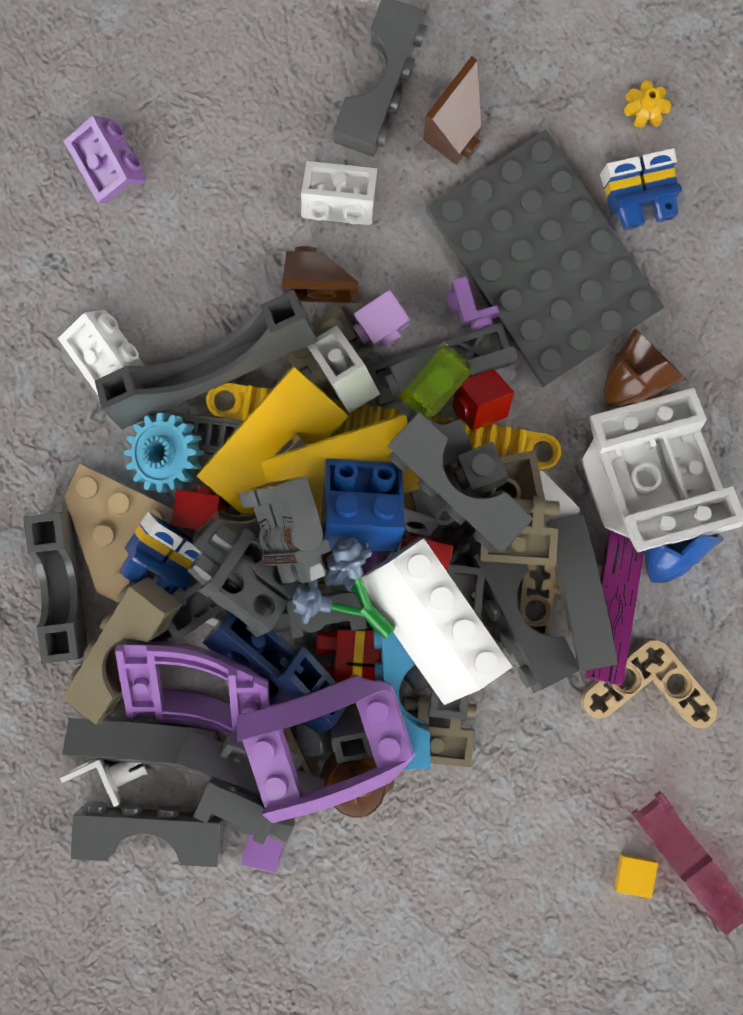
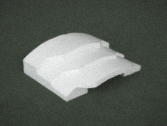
(656, 473)

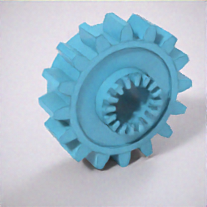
(147, 449)

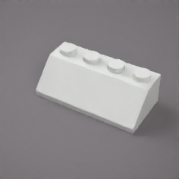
(435, 622)

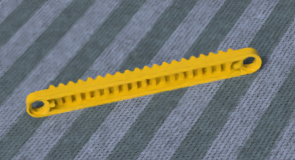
(506, 439)

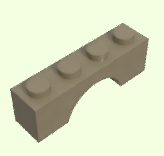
(141, 615)

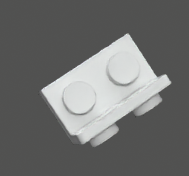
(338, 193)
(98, 346)

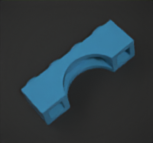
(394, 666)

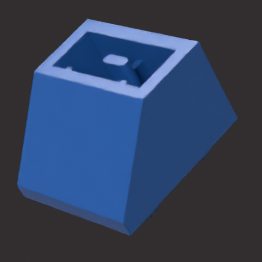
(363, 503)

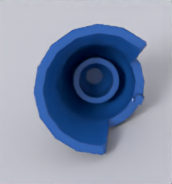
(676, 559)

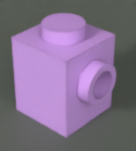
(380, 321)

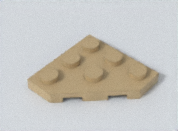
(105, 520)

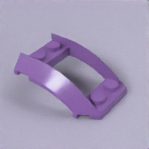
(144, 695)
(273, 763)

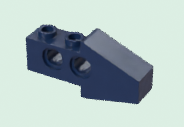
(287, 670)

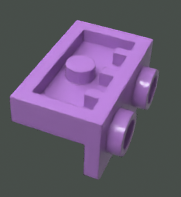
(104, 157)

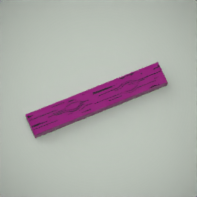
(620, 587)

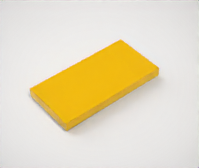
(288, 409)
(361, 444)

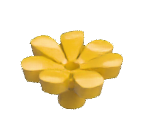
(647, 104)

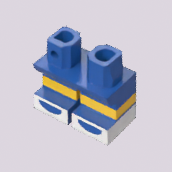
(641, 184)
(161, 550)

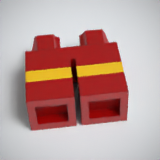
(349, 646)

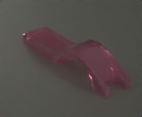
(691, 863)

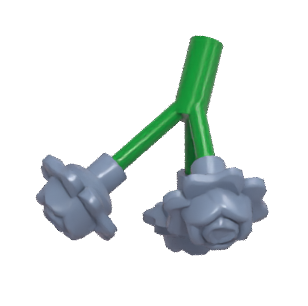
(343, 568)

